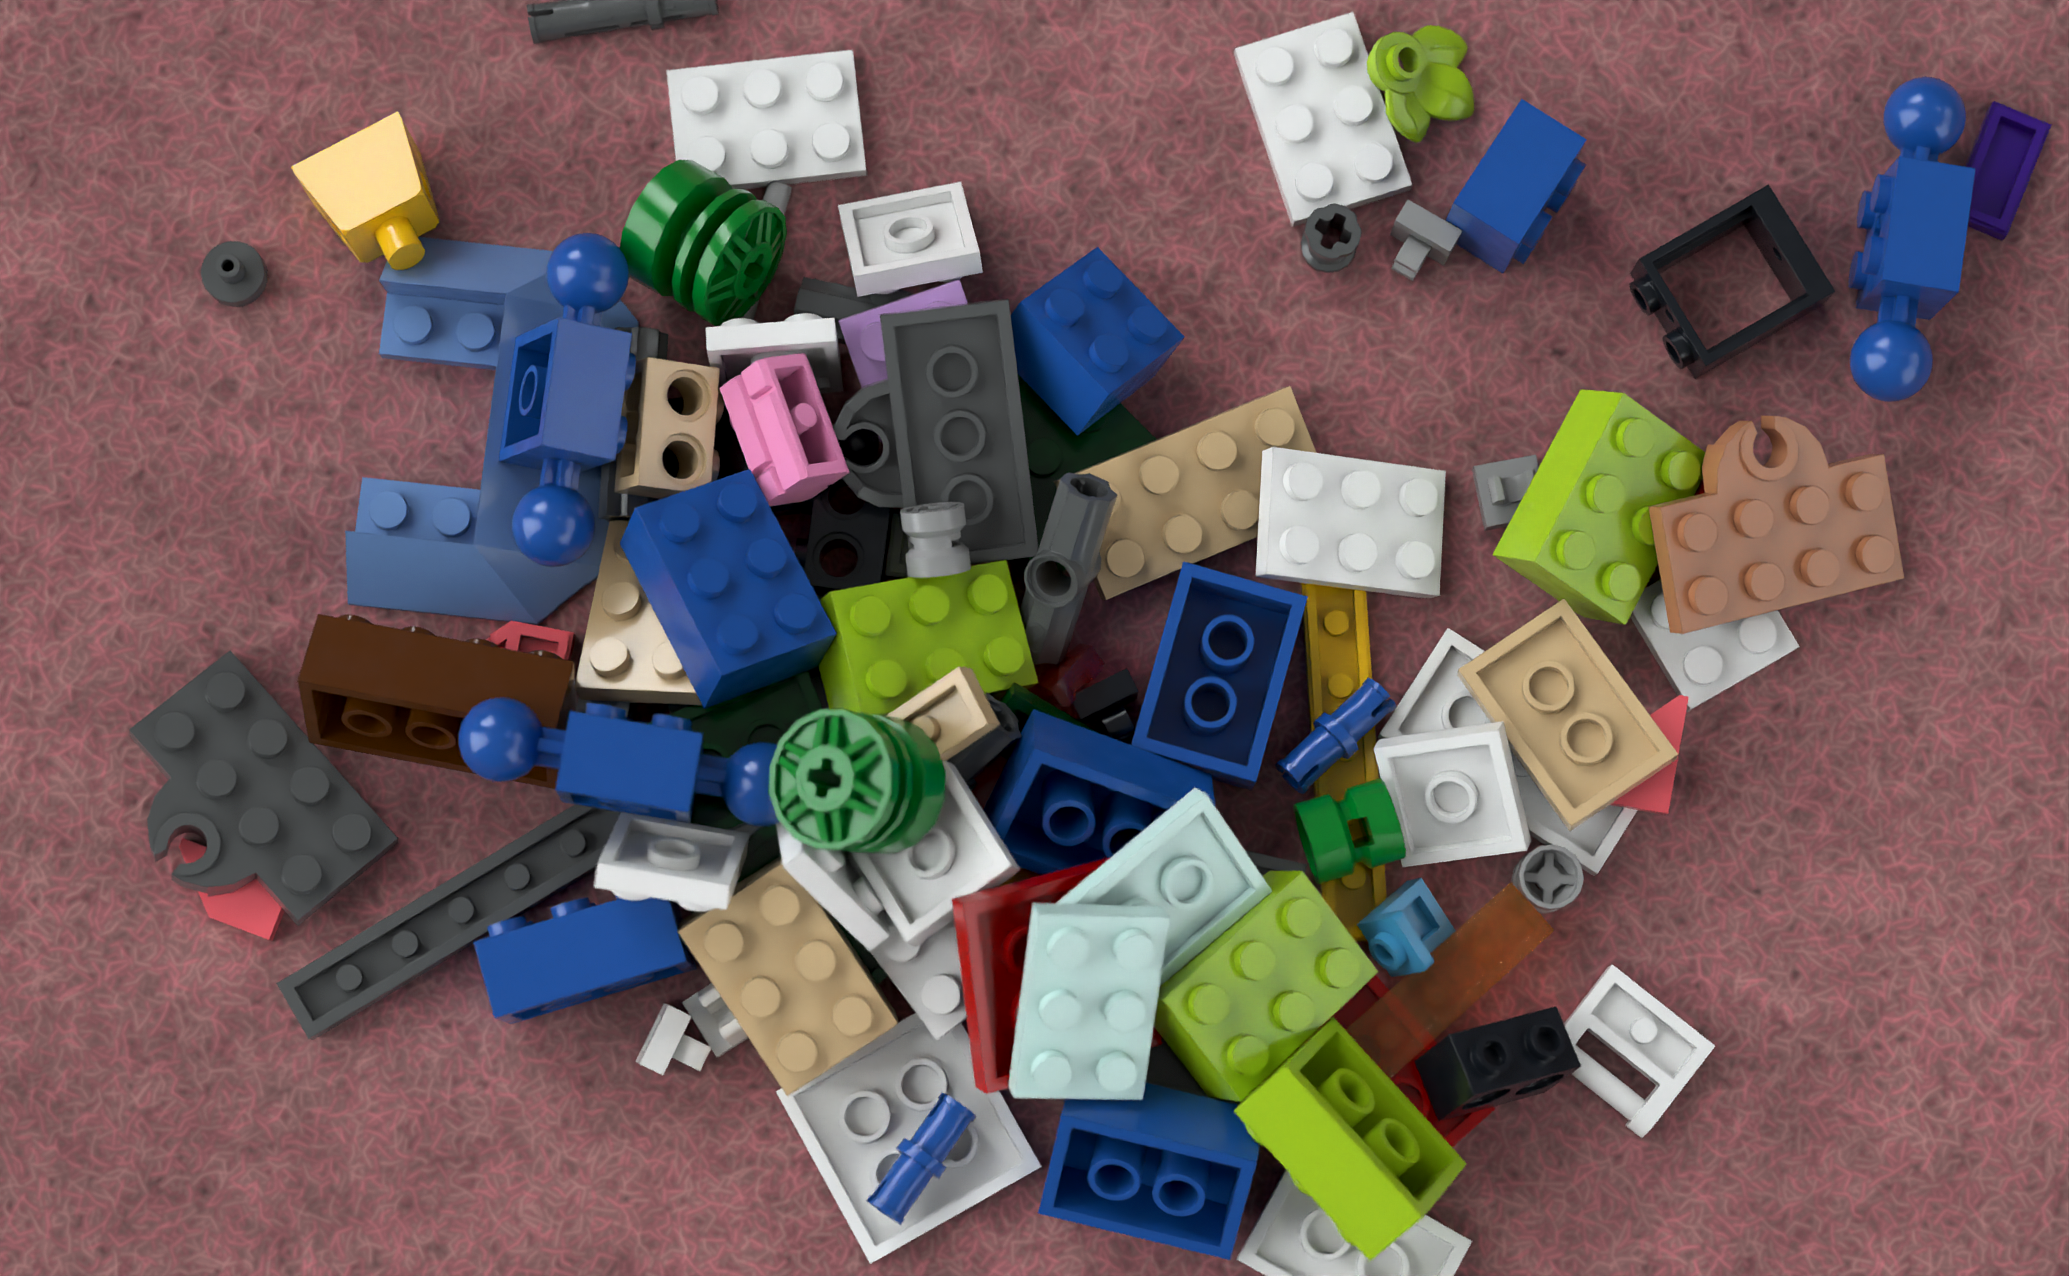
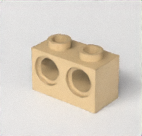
(656, 426)

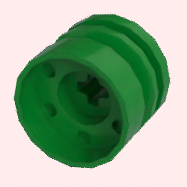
(703, 242)
(887, 787)

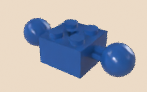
(1912, 239)
(568, 399)
(618, 761)

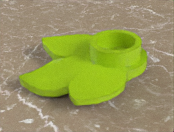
(1428, 82)

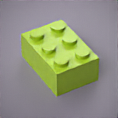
(1586, 512)
(917, 630)
(1261, 988)
(1351, 1139)

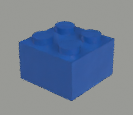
(1519, 176)
(1089, 340)

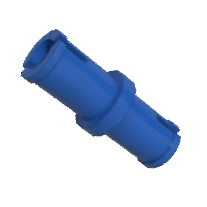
(1335, 735)
(921, 1158)

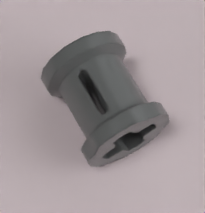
(1342, 252)

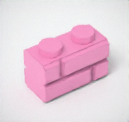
(784, 429)

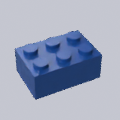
(727, 588)
(1219, 674)
(1081, 794)
(580, 955)
(1153, 1169)

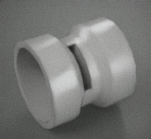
(935, 536)
(1557, 876)

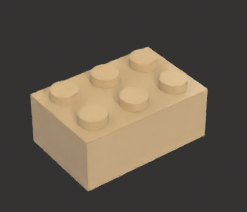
(788, 976)

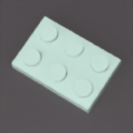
(1188, 867)
(1088, 1001)

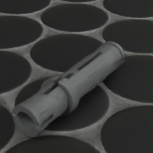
(585, 17)

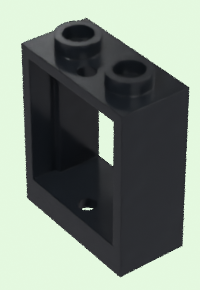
(1782, 250)

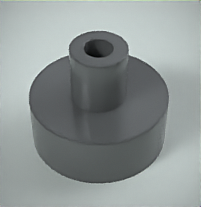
(234, 274)

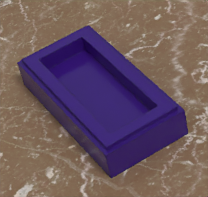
(2004, 162)

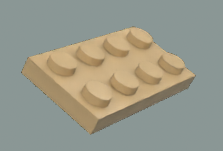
(1191, 490)

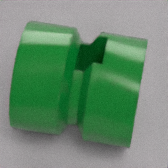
(1327, 836)

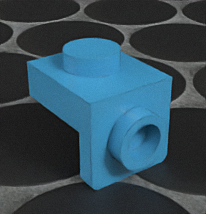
(1406, 929)

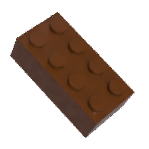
(410, 690)

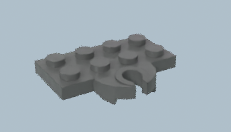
(949, 425)
(254, 795)

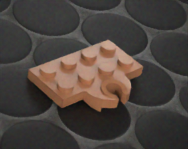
(1773, 529)

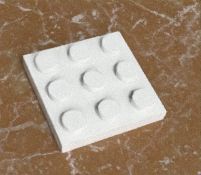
(883, 1094)

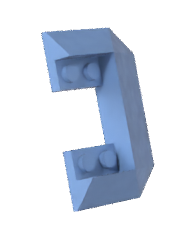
(456, 545)

